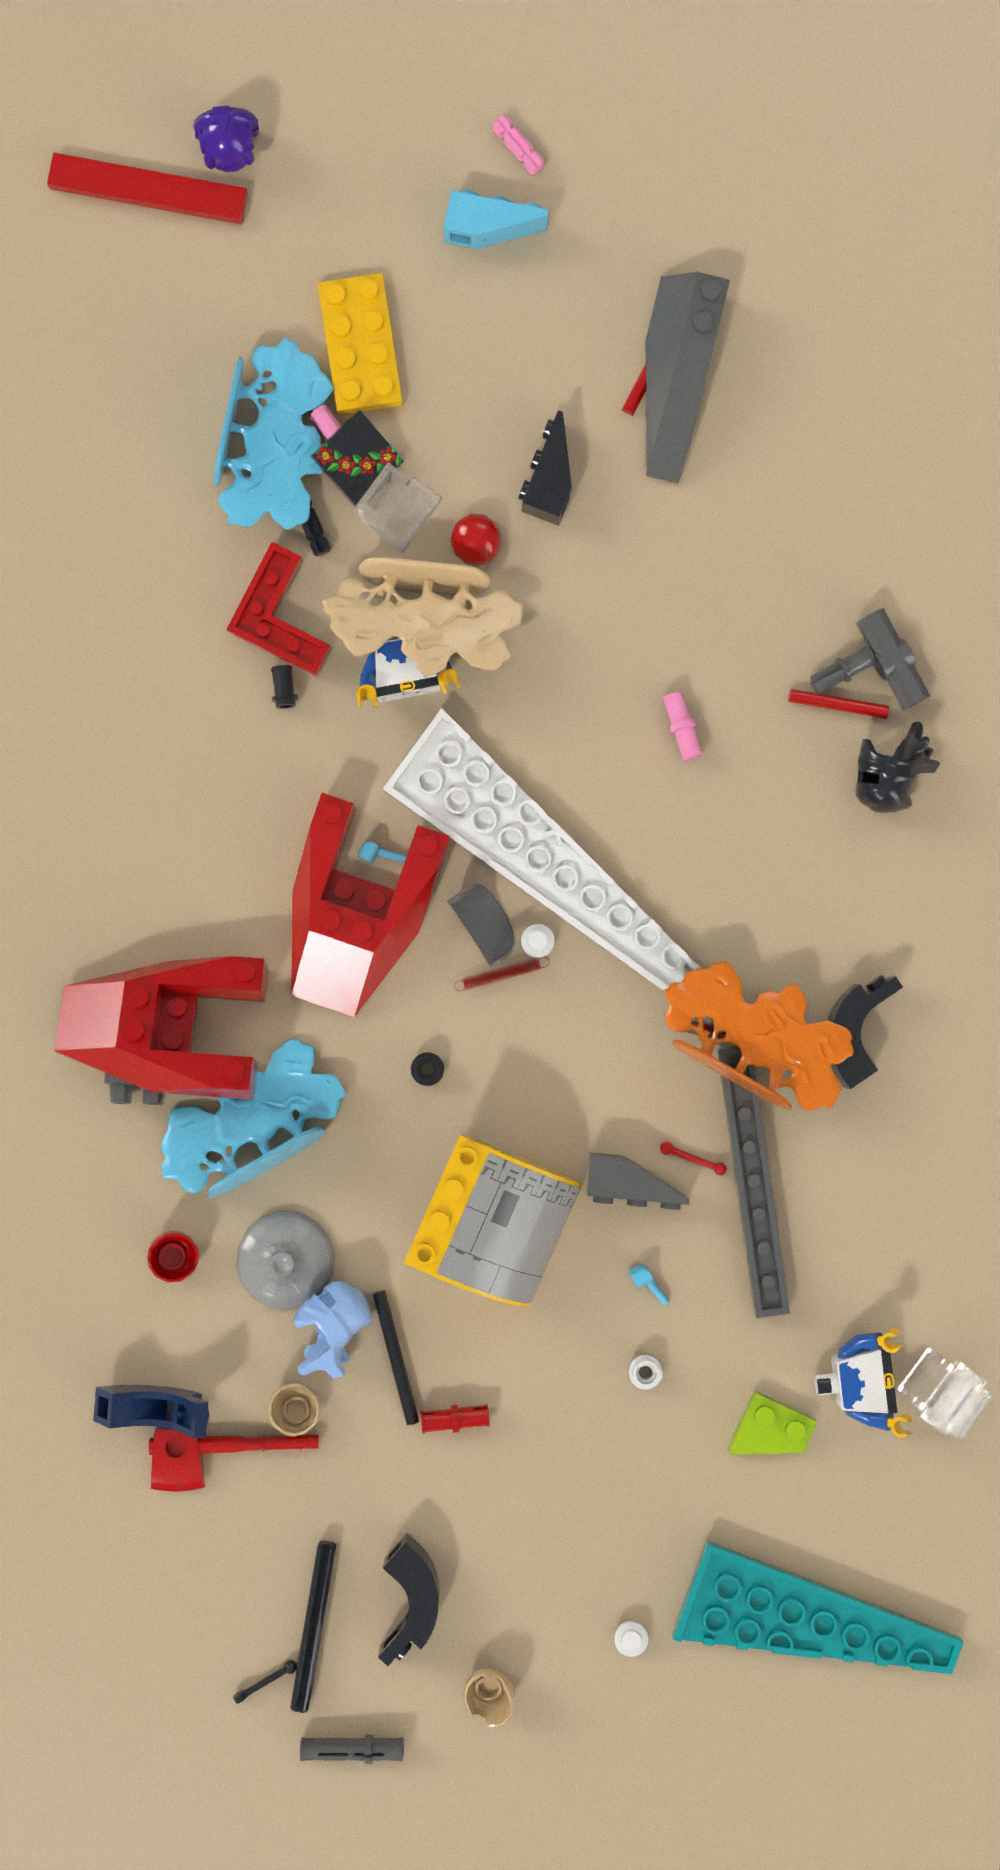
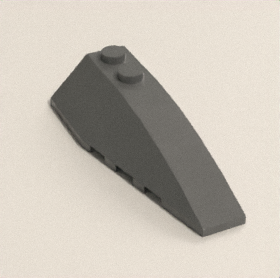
(677, 365)

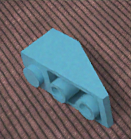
(485, 221)

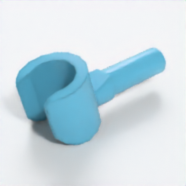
(370, 851)
(642, 1276)

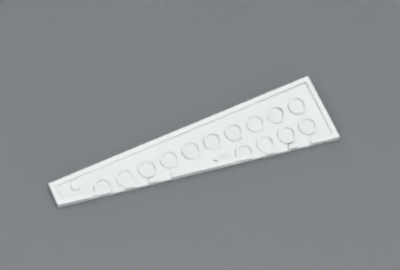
(489, 815)

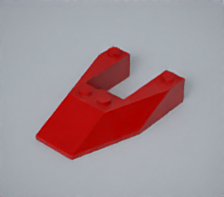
(348, 927)
(144, 1025)

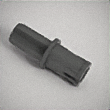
(843, 670)

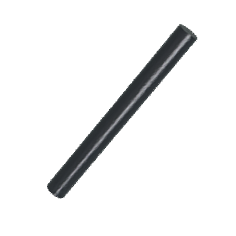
(395, 1357)

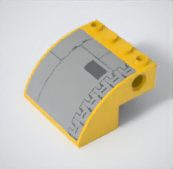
(493, 1222)

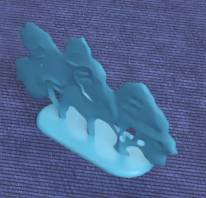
(278, 441)
(278, 1091)

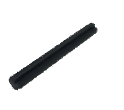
(313, 1626)

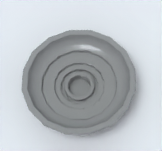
(285, 1260)

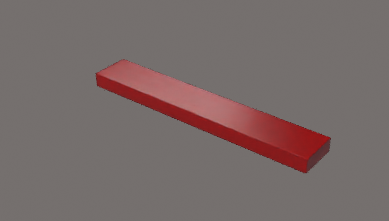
(147, 188)

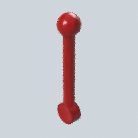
(667, 1149)

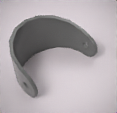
(485, 922)

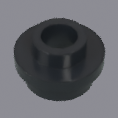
(427, 1080)

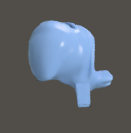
(336, 1316)

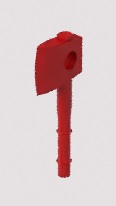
(179, 1458)

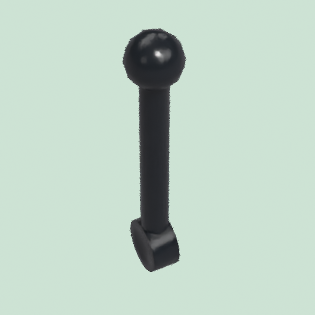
(289, 1668)

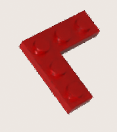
(255, 614)

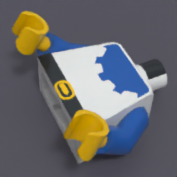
(393, 676)
(865, 1381)

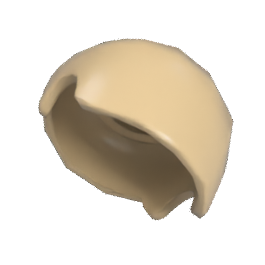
(293, 1409)
(490, 1696)

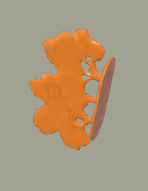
(767, 1032)

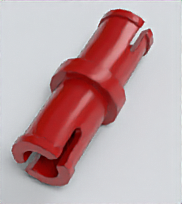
(455, 1418)

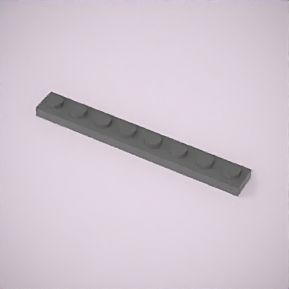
(754, 1192)

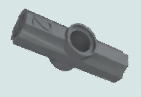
(893, 659)

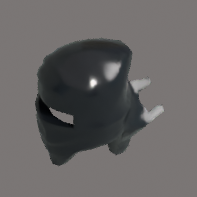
(887, 780)

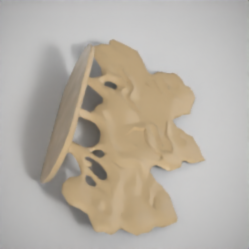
(428, 625)

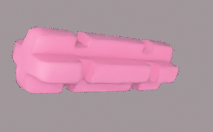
(518, 144)

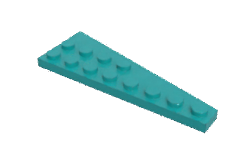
(771, 1609)

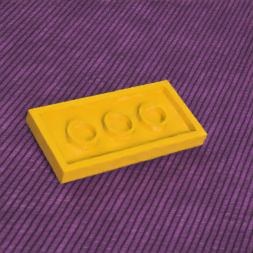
(360, 343)

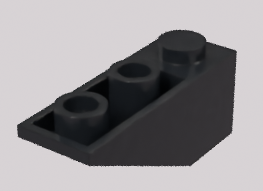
(551, 482)

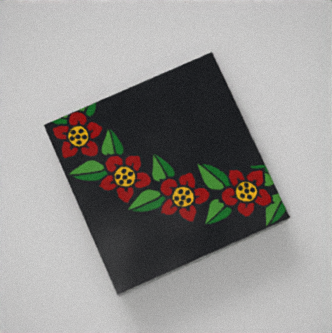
(355, 456)

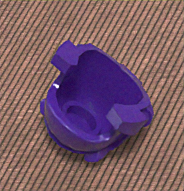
(226, 137)

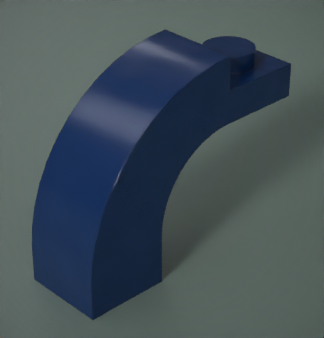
(152, 1406)

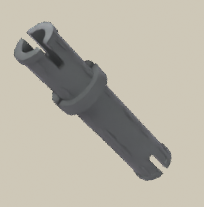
(359, 1749)

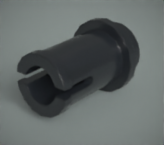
(283, 687)

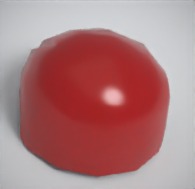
(476, 539)
(173, 1256)

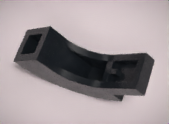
(850, 1012)
(417, 1575)

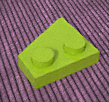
(771, 1428)

